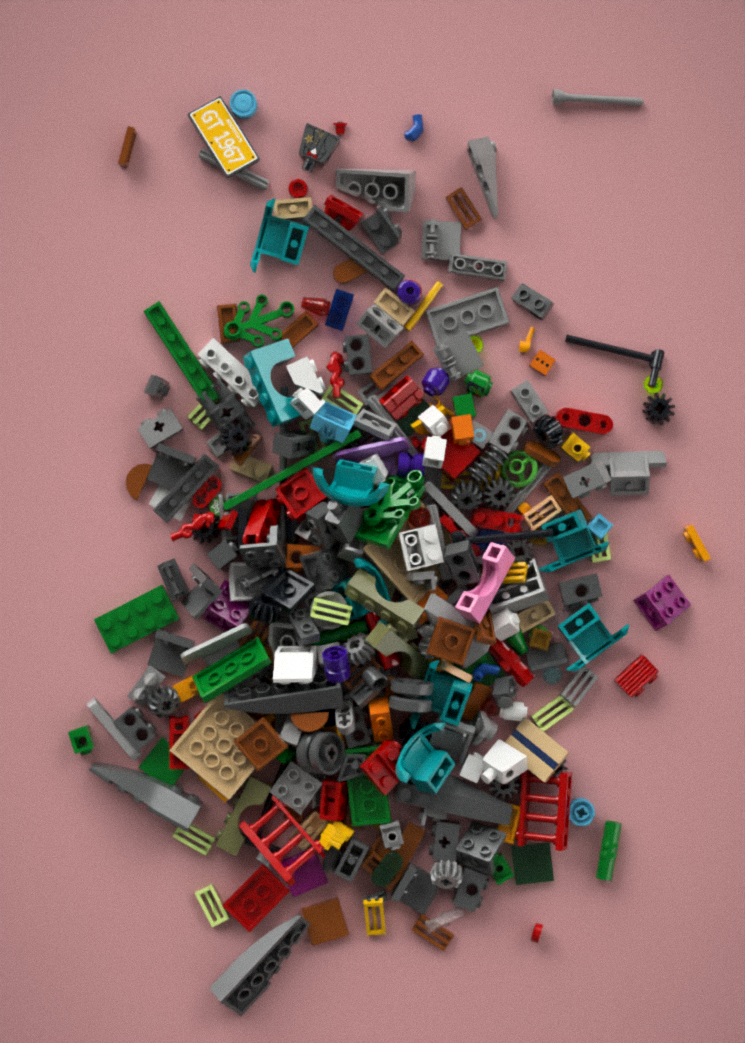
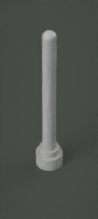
(560, 97)

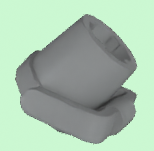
(484, 728)

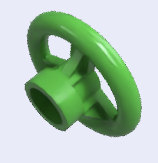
(516, 462)

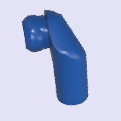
(416, 131)
(484, 669)

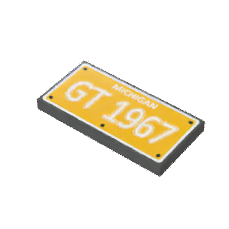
(223, 137)

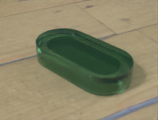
(387, 869)

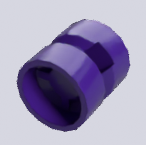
(409, 463)
(336, 664)

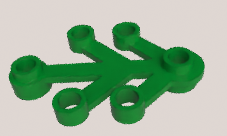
(256, 322)
(375, 514)

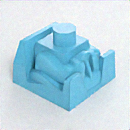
(332, 423)

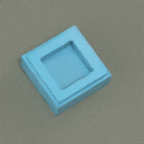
(599, 526)

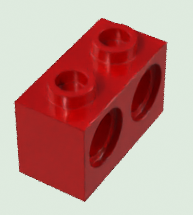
(333, 799)

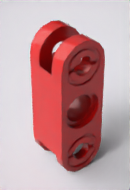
(593, 425)
(262, 517)

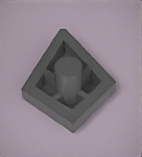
(351, 767)

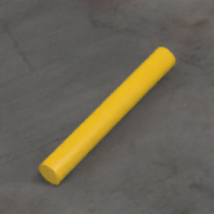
(423, 306)

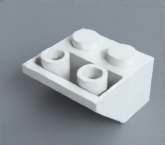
(304, 376)
(420, 547)
(295, 664)

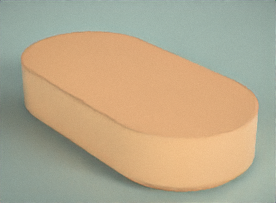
(455, 671)

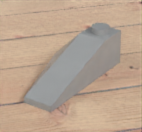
(484, 163)
(379, 186)

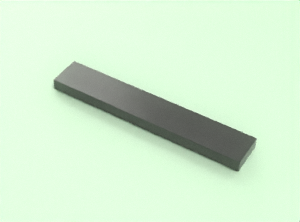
(353, 248)

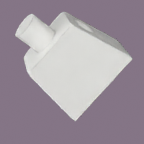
(503, 763)

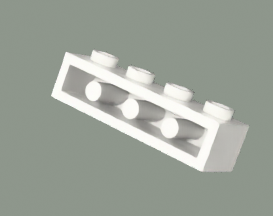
(230, 370)

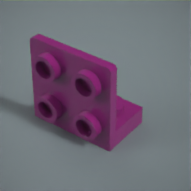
(662, 603)
(224, 613)
(308, 876)

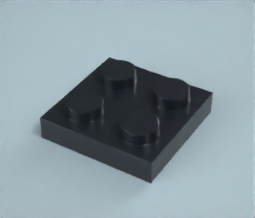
(287, 590)

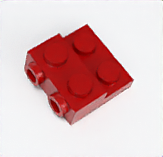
(299, 494)
(381, 766)

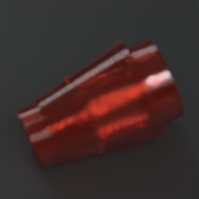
(318, 306)
(490, 701)

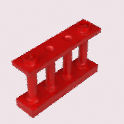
(561, 819)
(275, 858)

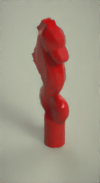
(334, 367)
(198, 522)

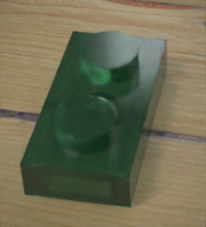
(411, 417)

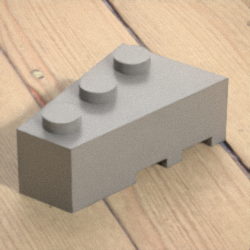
(521, 595)

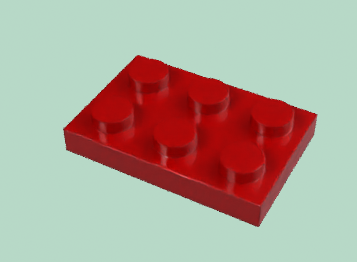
(256, 897)

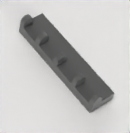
(185, 488)

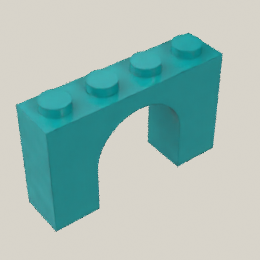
(259, 364)

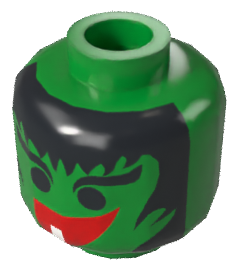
(478, 383)

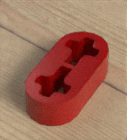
(210, 495)

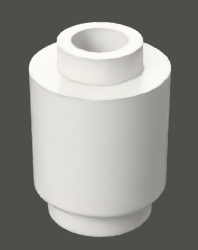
(515, 712)

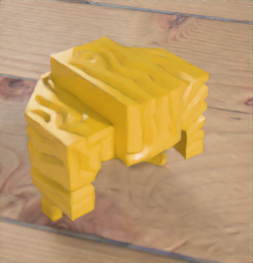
(335, 834)

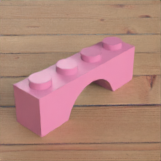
(496, 564)

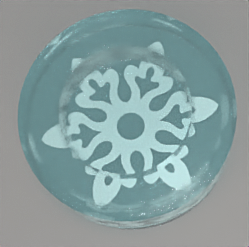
(552, 674)

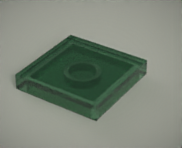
(532, 863)

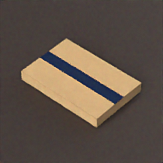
(542, 752)

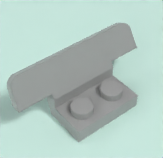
(630, 470)
(218, 646)

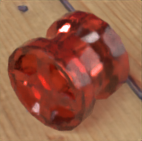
(422, 515)

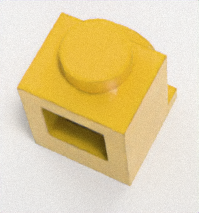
(568, 448)

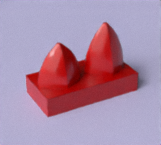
(350, 215)

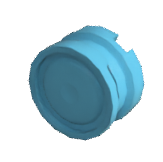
(243, 104)
(581, 812)

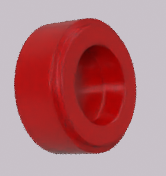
(298, 188)
(536, 932)

